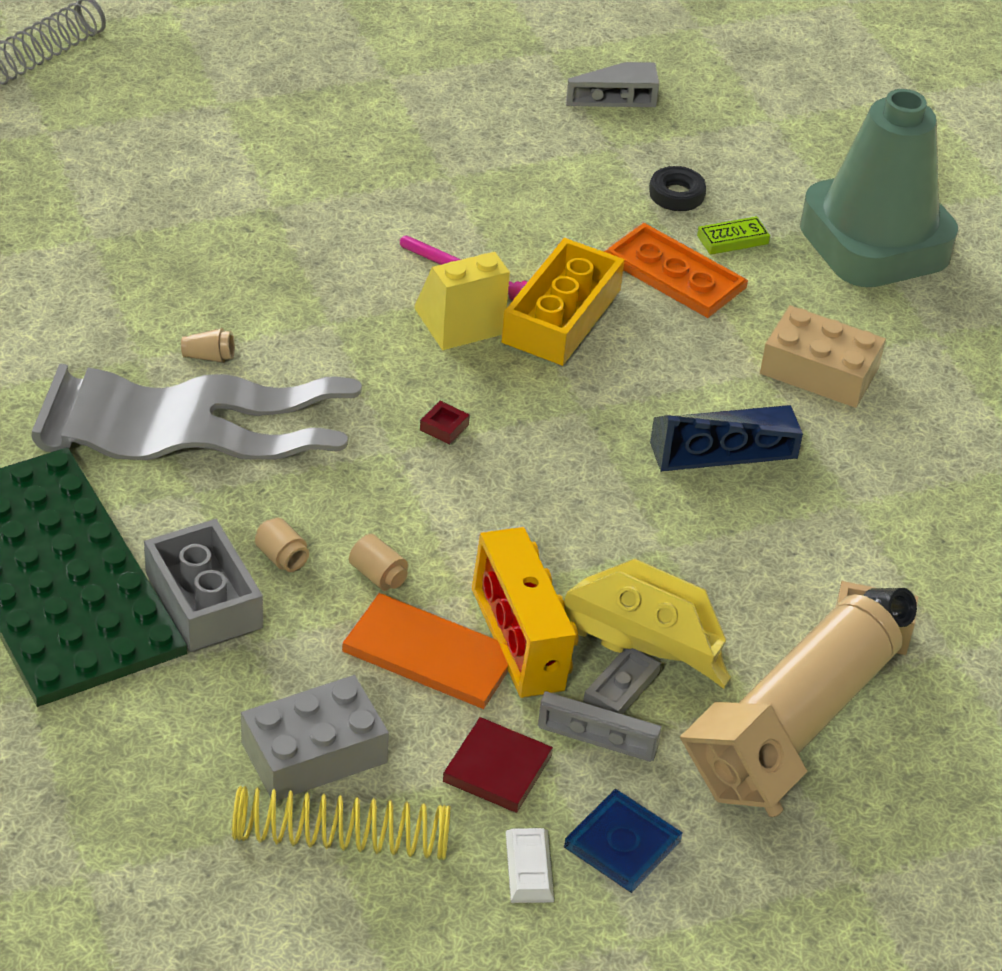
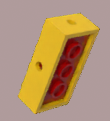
(524, 611)

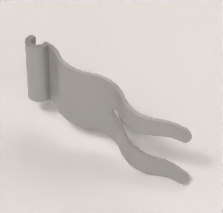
(151, 422)

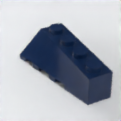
(725, 438)

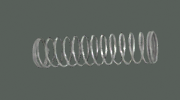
(80, 16)

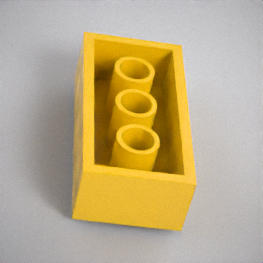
(562, 301)

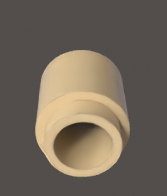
(282, 544)

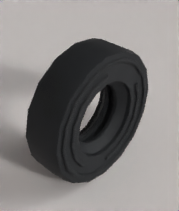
(677, 200)

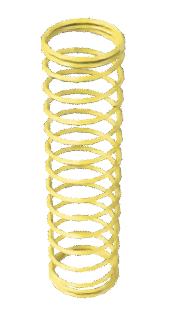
(240, 813)

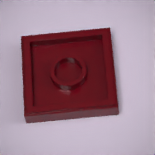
(497, 764)

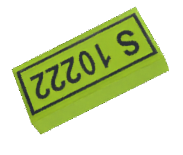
(733, 235)

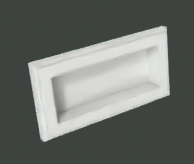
(529, 865)

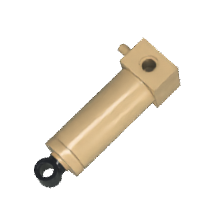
(753, 745)

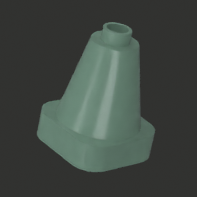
(883, 207)

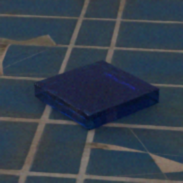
(623, 840)

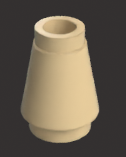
(209, 345)

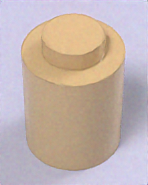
(378, 562)

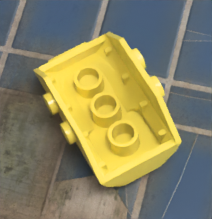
(651, 613)

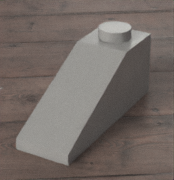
(615, 86)

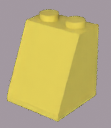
(465, 300)

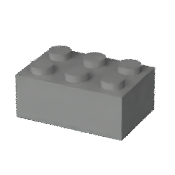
(203, 584)
(314, 737)

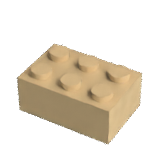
(822, 356)

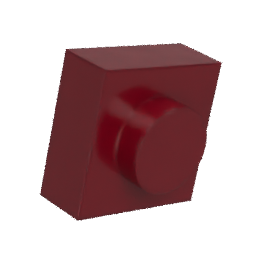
(444, 422)

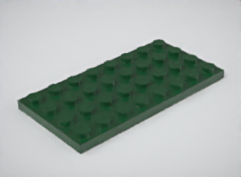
(70, 586)

